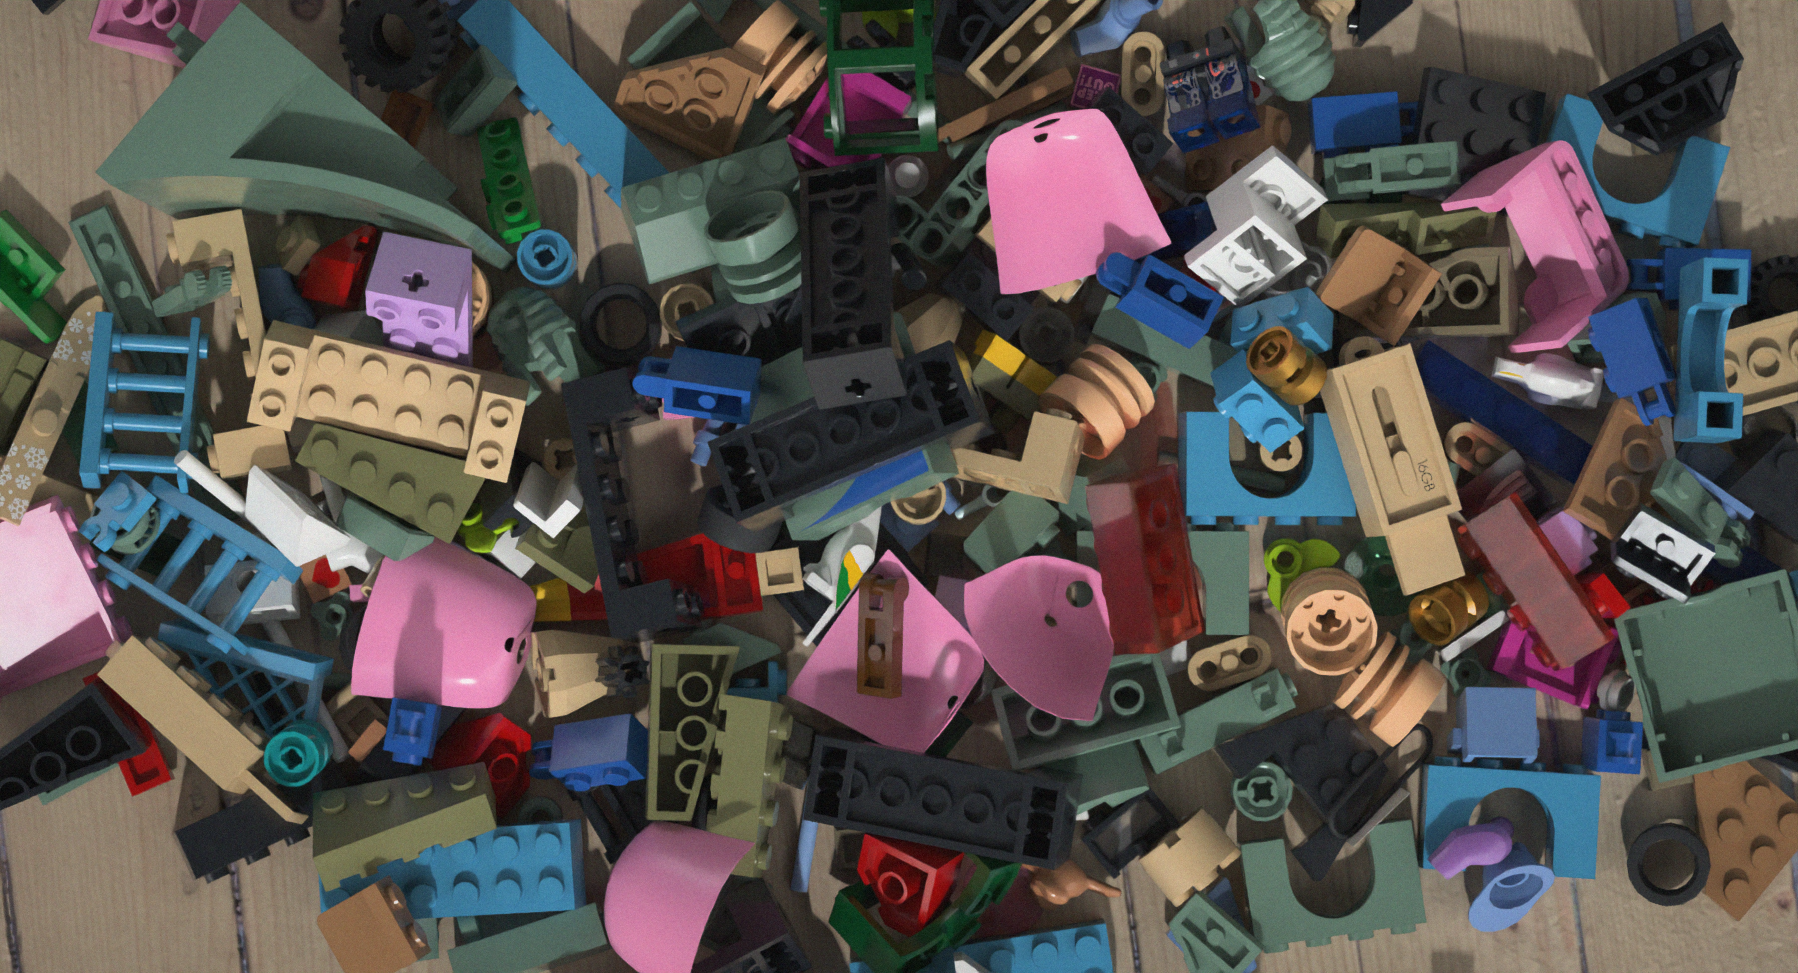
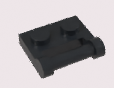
(629, 806)

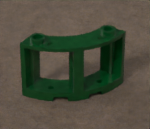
(882, 135)
(951, 928)

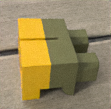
(1008, 379)

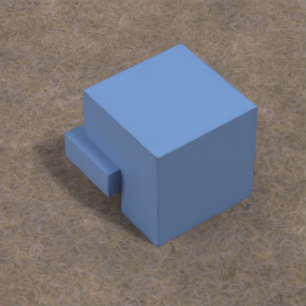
(1495, 724)

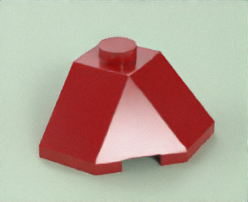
(340, 270)
(497, 744)
(909, 880)

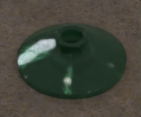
(1382, 591)

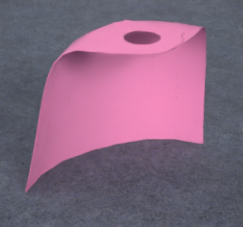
(1065, 201)
(442, 630)
(935, 666)
(1049, 666)
(665, 894)

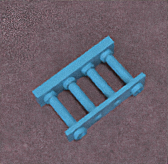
(107, 380)
(236, 546)

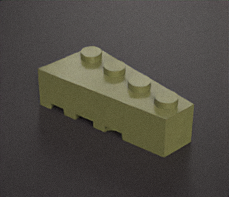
(397, 476)
(682, 723)
(748, 776)
(398, 819)

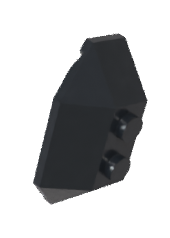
(1673, 92)

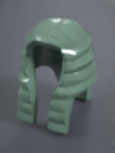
(1295, 52)
(538, 336)

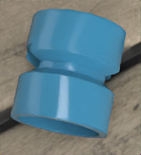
(547, 259)

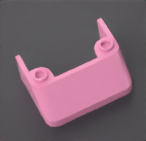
(1562, 235)

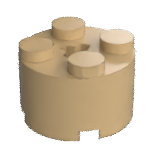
(1189, 856)

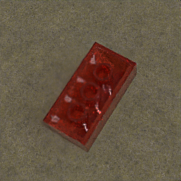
(1145, 560)
(1534, 583)

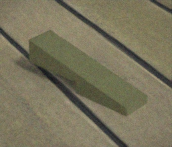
(1417, 225)

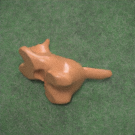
(1056, 887)

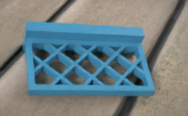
(263, 656)

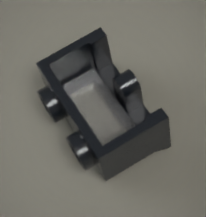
(1127, 830)

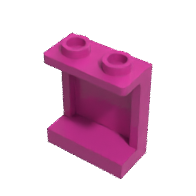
(865, 99)
(1572, 685)

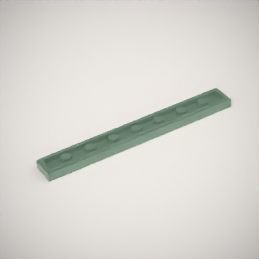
(134, 312)

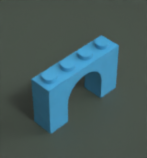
(1678, 210)
(1706, 300)
(1212, 490)
(1567, 798)

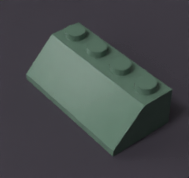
(671, 210)
(1130, 707)

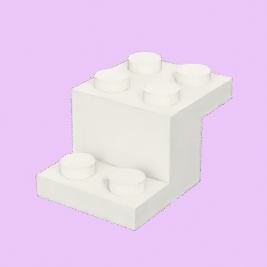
(1255, 227)

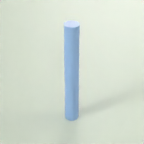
(804, 854)

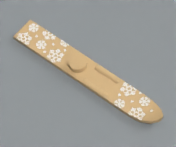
(48, 412)

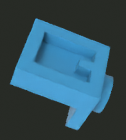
(752, 686)

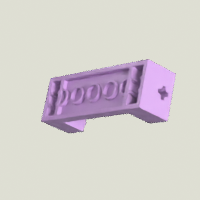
(423, 297)

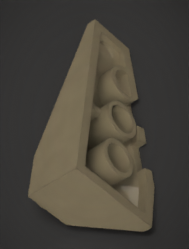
(1468, 301)

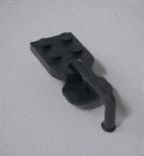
(757, 327)

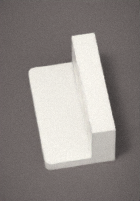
(549, 501)

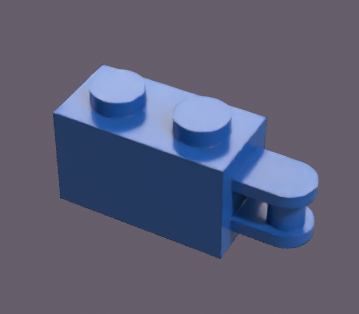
(1357, 122)
(1668, 271)
(1160, 297)
(1634, 356)
(703, 384)
(412, 730)
(1612, 742)
(593, 753)

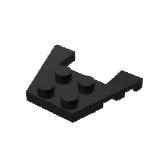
(1323, 759)

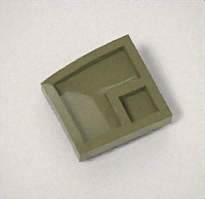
(567, 554)

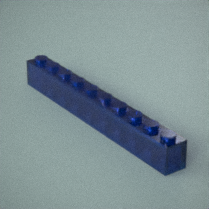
(1534, 436)

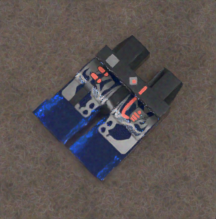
(1207, 90)

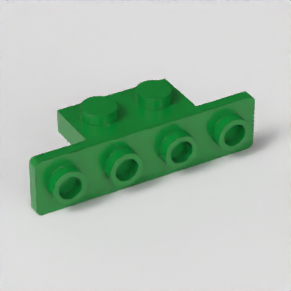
(507, 180)
(26, 277)

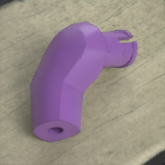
(1473, 846)

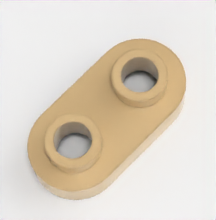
(1143, 75)
(1482, 452)
(1228, 662)

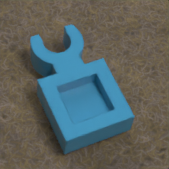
(120, 505)

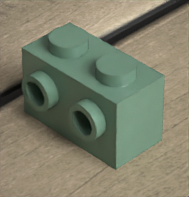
(1012, 531)

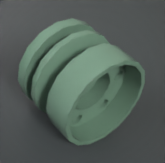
(757, 246)

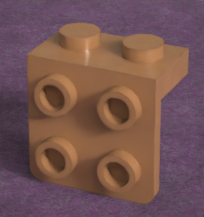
(1218, 162)
(1378, 284)
(374, 931)

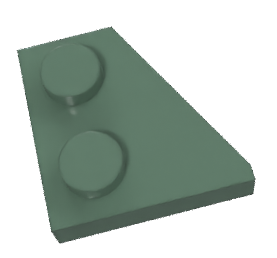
(1212, 938)

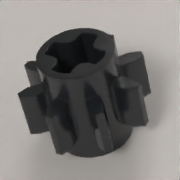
(622, 671)

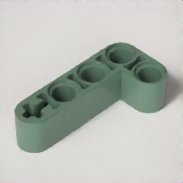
(942, 216)

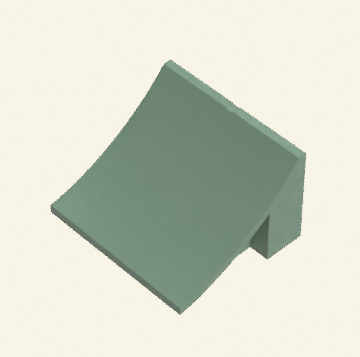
(278, 136)

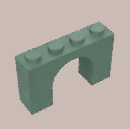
(1223, 567)
(1390, 900)

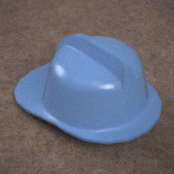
(1509, 890)

